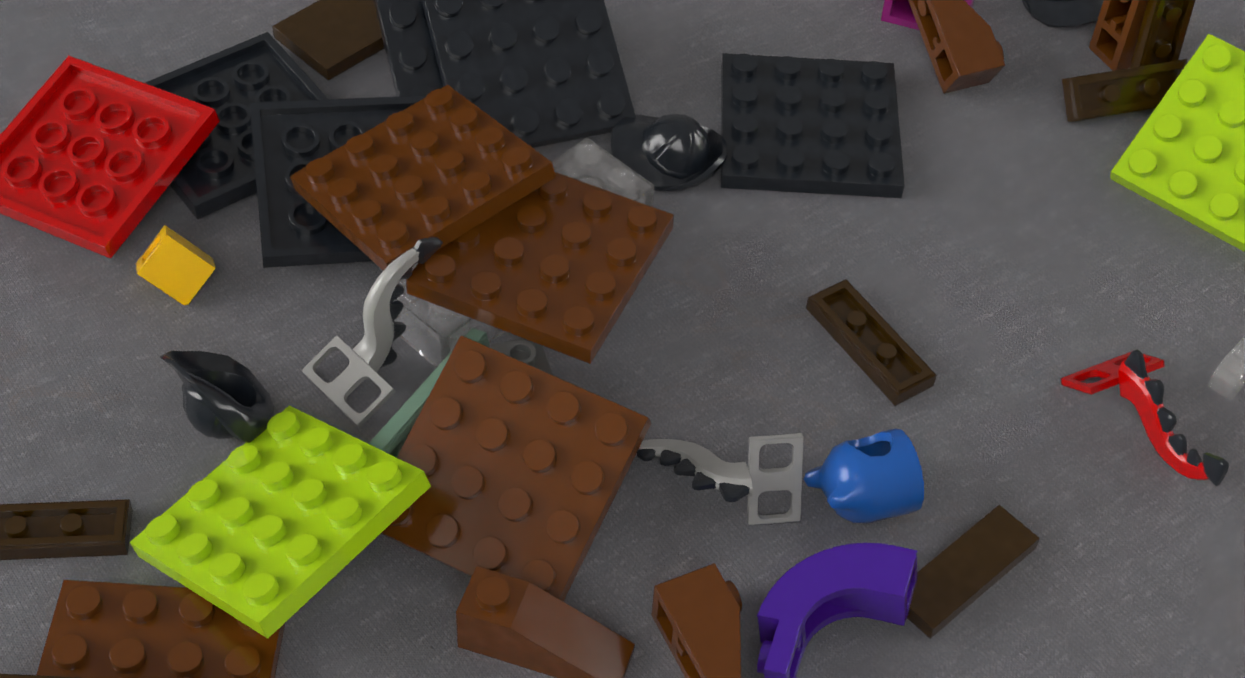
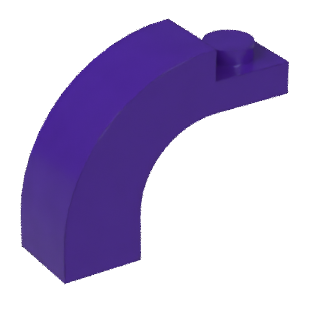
(828, 587)

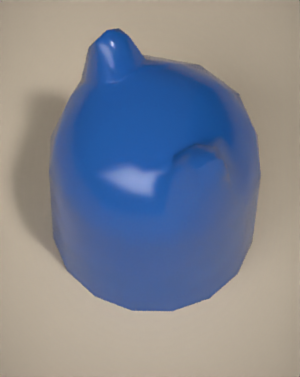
(871, 477)

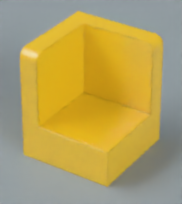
(175, 266)

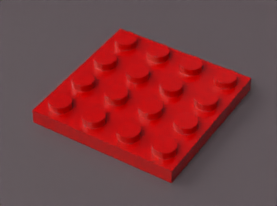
(96, 154)

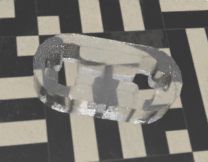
(1230, 374)

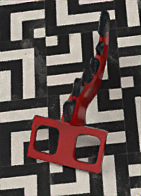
(1147, 396)

